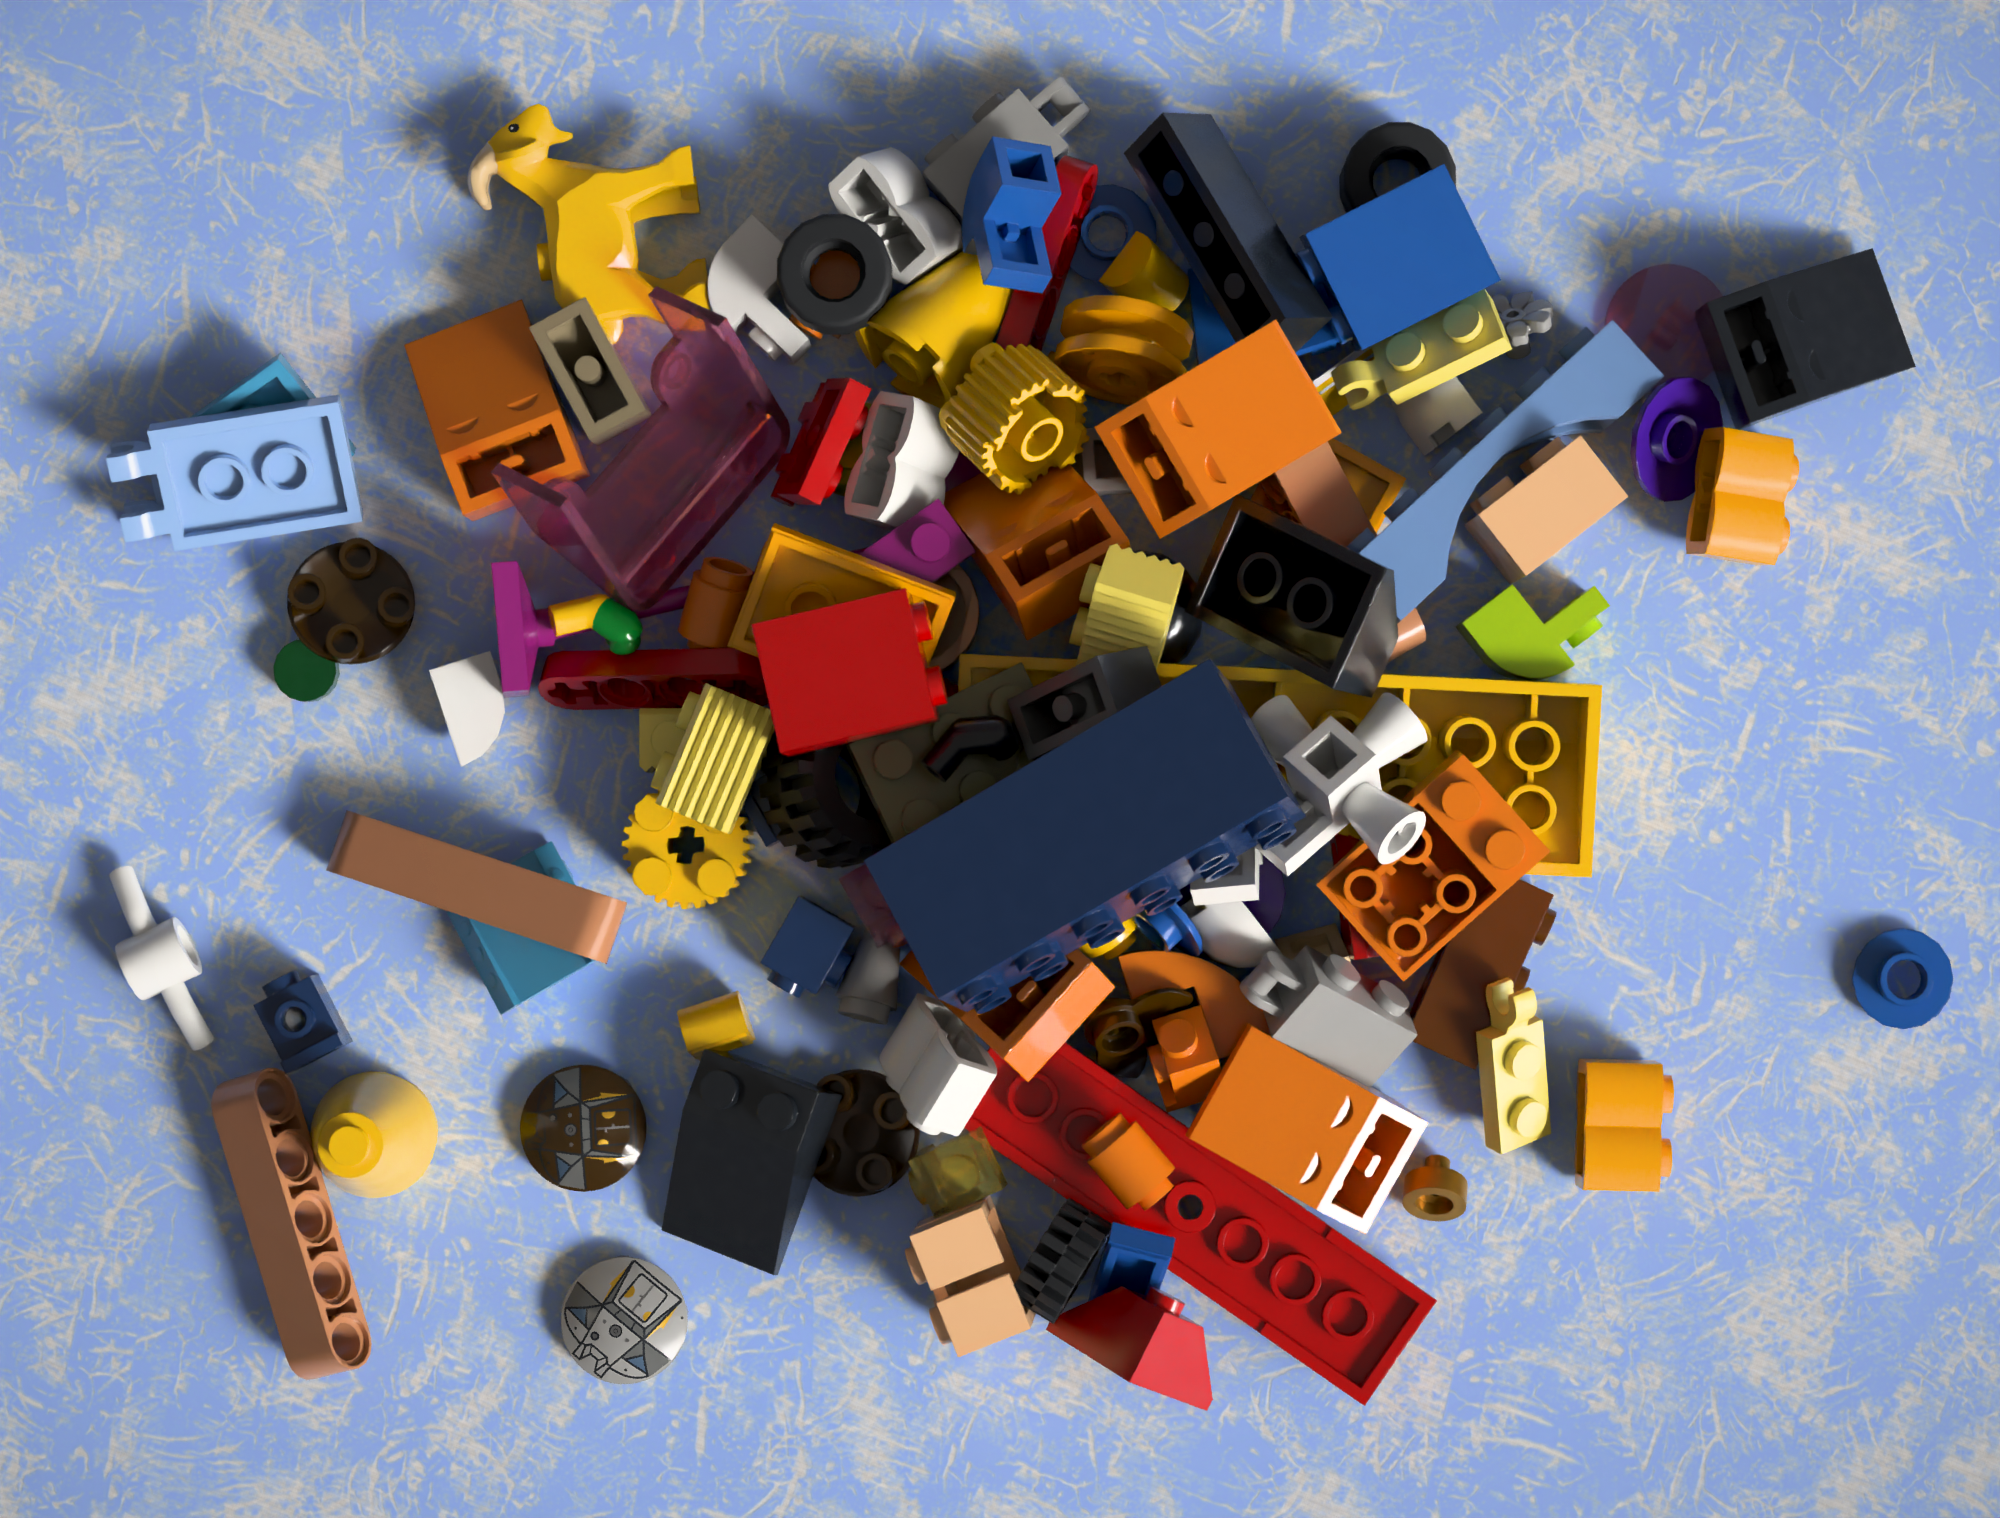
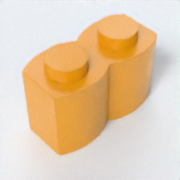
(1741, 496)
(1621, 1125)

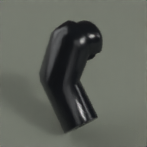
(967, 737)

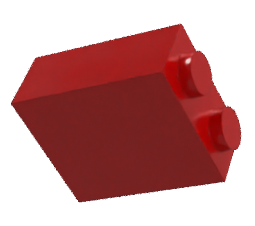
(849, 671)

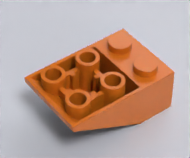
(493, 405)
(1218, 429)
(1036, 542)
(1450, 875)
(1038, 1013)
(1307, 1129)

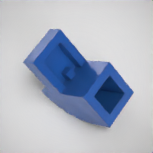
(1005, 213)

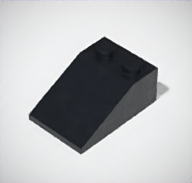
(745, 1158)

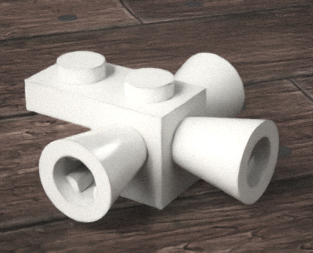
(1339, 778)

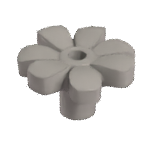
(1521, 319)

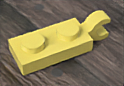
(1426, 353)
(1513, 1069)

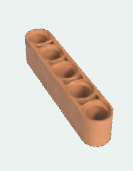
(1321, 498)
(477, 886)
(291, 1224)

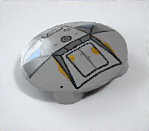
(624, 1320)

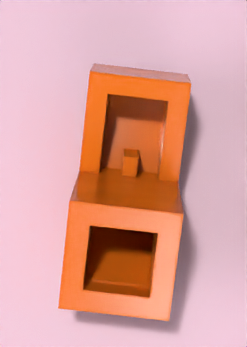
(1215, 990)

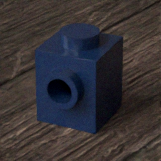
(808, 949)

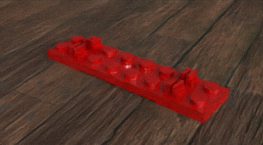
(1246, 1247)

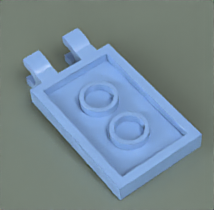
(241, 474)

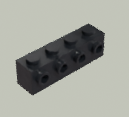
(1225, 228)

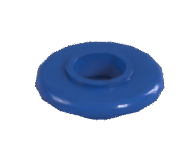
(1120, 204)
(1170, 929)
(1871, 978)

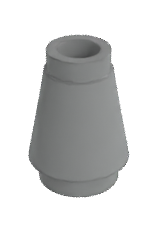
(870, 982)

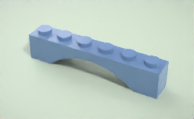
(1585, 395)

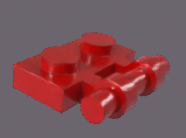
(828, 424)

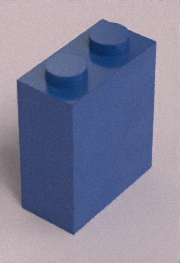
(1397, 259)

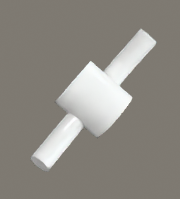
(159, 958)

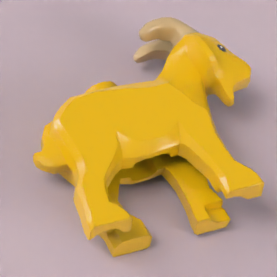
(593, 217)

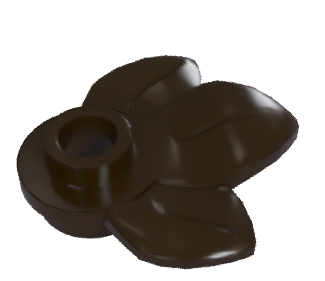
(1125, 1028)

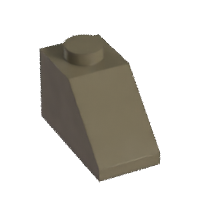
(590, 372)

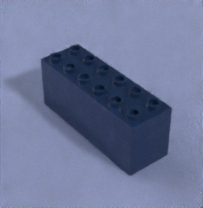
(1085, 840)

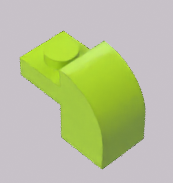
(1520, 645)

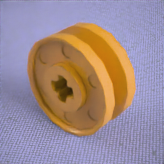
(1122, 346)

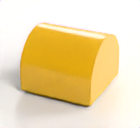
(1146, 274)
(716, 1025)

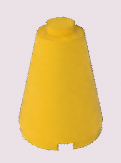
(936, 329)
(374, 1134)

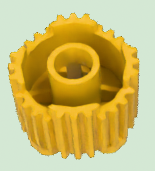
(1016, 416)
(662, 872)

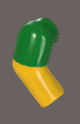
(603, 615)

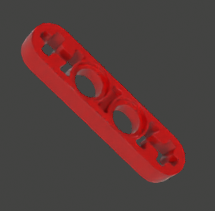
(1032, 312)
(657, 677)

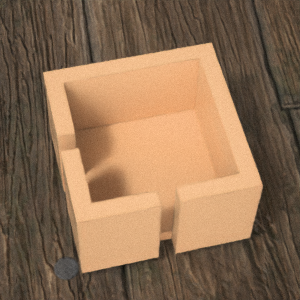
(1546, 510)
(971, 1275)

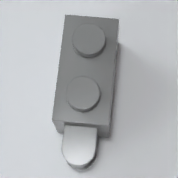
(1010, 118)
(1332, 1012)

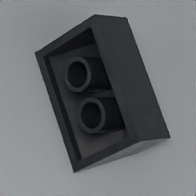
(1299, 598)

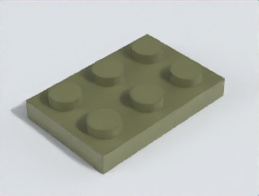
(907, 792)

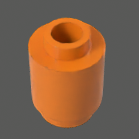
(714, 602)
(1129, 1162)

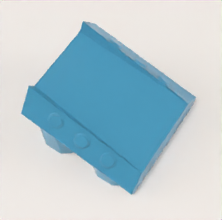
(512, 964)

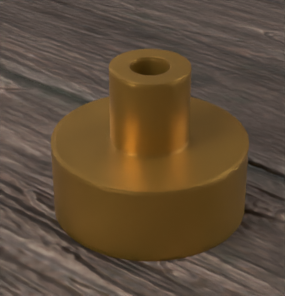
(1435, 1191)

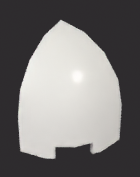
(1437, 414)
(470, 703)
(1230, 933)

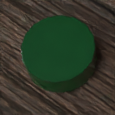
(303, 673)

